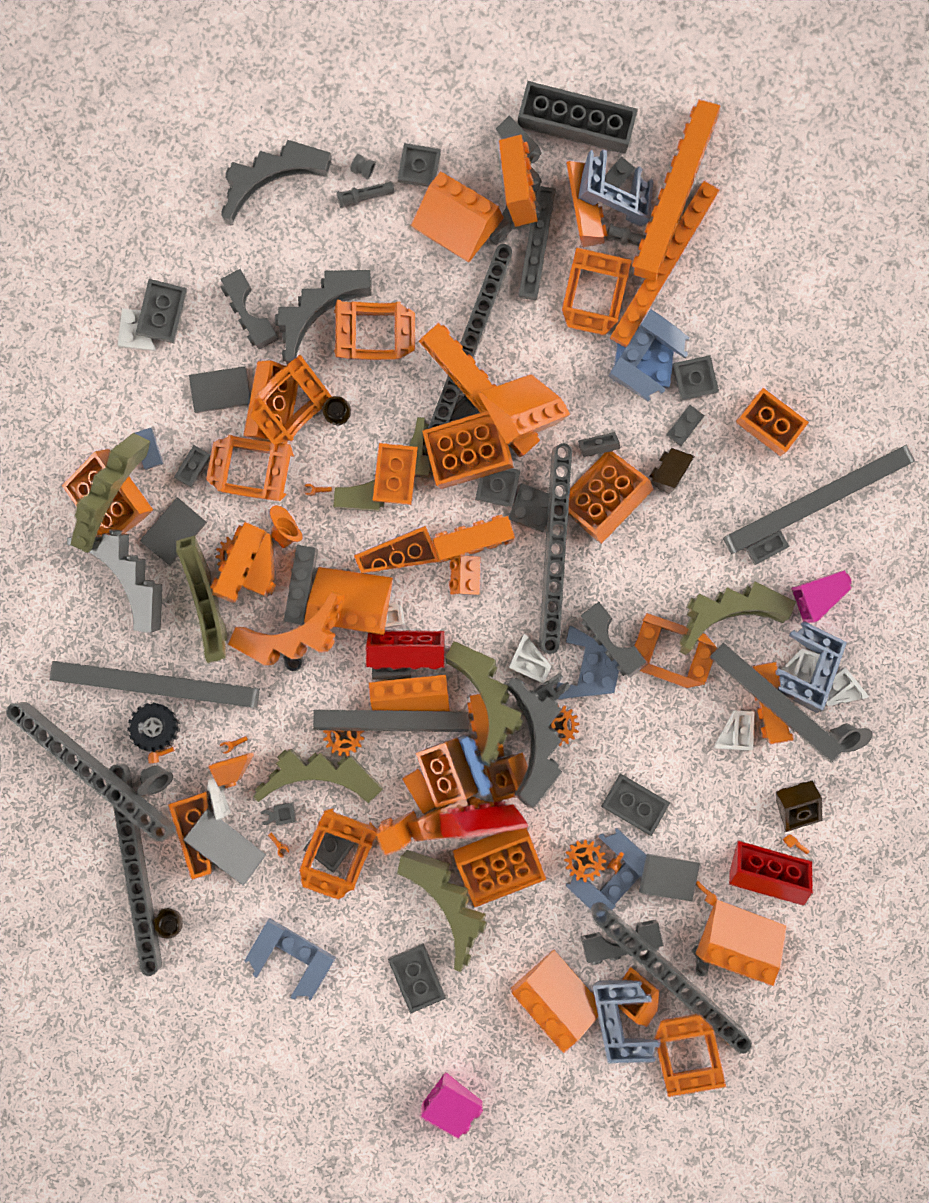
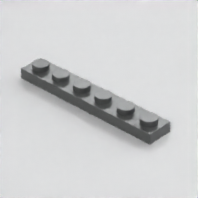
(537, 245)

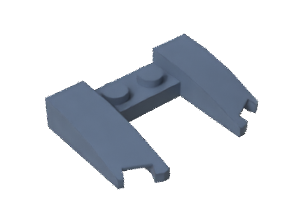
(595, 189)
(625, 370)
(814, 694)
(619, 882)
(316, 958)
(620, 1049)

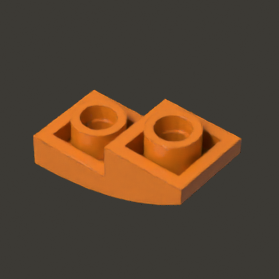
(419, 790)

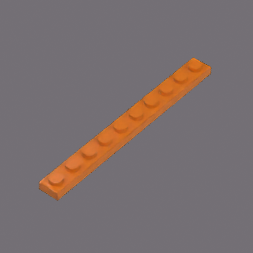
(649, 289)

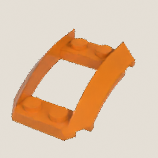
(602, 264)
(346, 329)
(310, 385)
(275, 474)
(701, 662)
(345, 828)
(692, 1080)

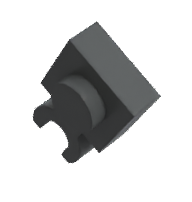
(282, 814)

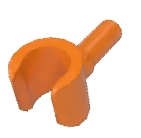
(317, 489)
(231, 745)
(153, 757)
(475, 801)
(790, 841)
(278, 844)
(615, 864)
(711, 897)

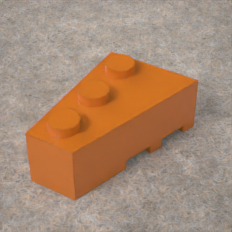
(480, 723)
(429, 826)
(395, 833)

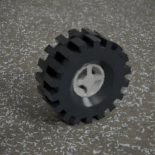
(144, 731)

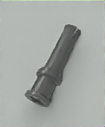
(356, 195)
(624, 235)

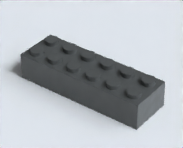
(577, 117)

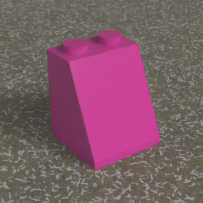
(820, 595)
(451, 1106)

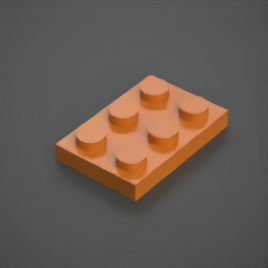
(395, 474)

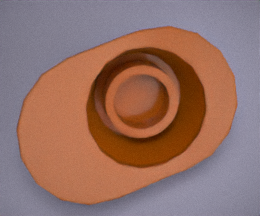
(284, 527)

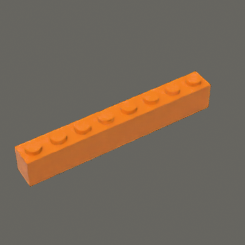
(466, 374)

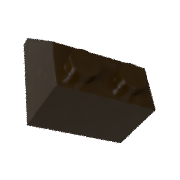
(671, 470)
(799, 805)

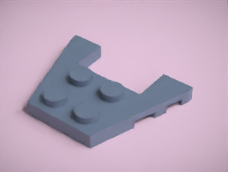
(597, 671)

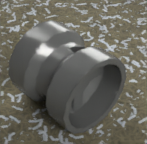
(362, 166)

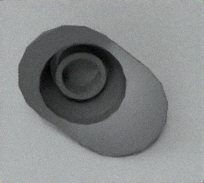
(851, 737)
(154, 780)

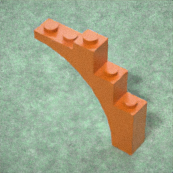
(313, 633)

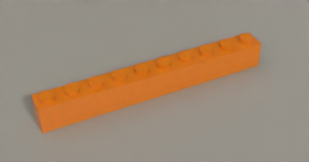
(677, 189)

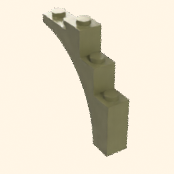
(105, 485)
(361, 496)
(754, 600)
(207, 605)
(478, 670)
(294, 769)
(434, 879)

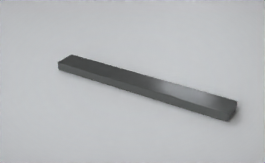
(777, 703)
(390, 721)

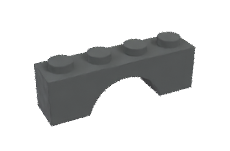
(238, 289)
(300, 584)
(629, 659)
(599, 949)

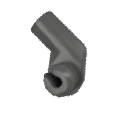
(701, 966)

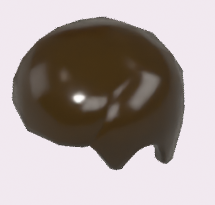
(339, 406)
(165, 928)

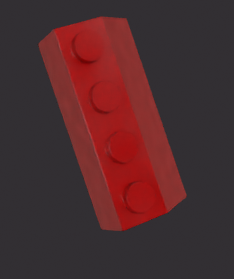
(405, 649)
(481, 820)
(771, 873)

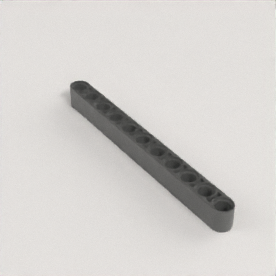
(473, 333)
(818, 499)
(560, 540)
(154, 684)
(99, 771)
(141, 878)
(675, 985)

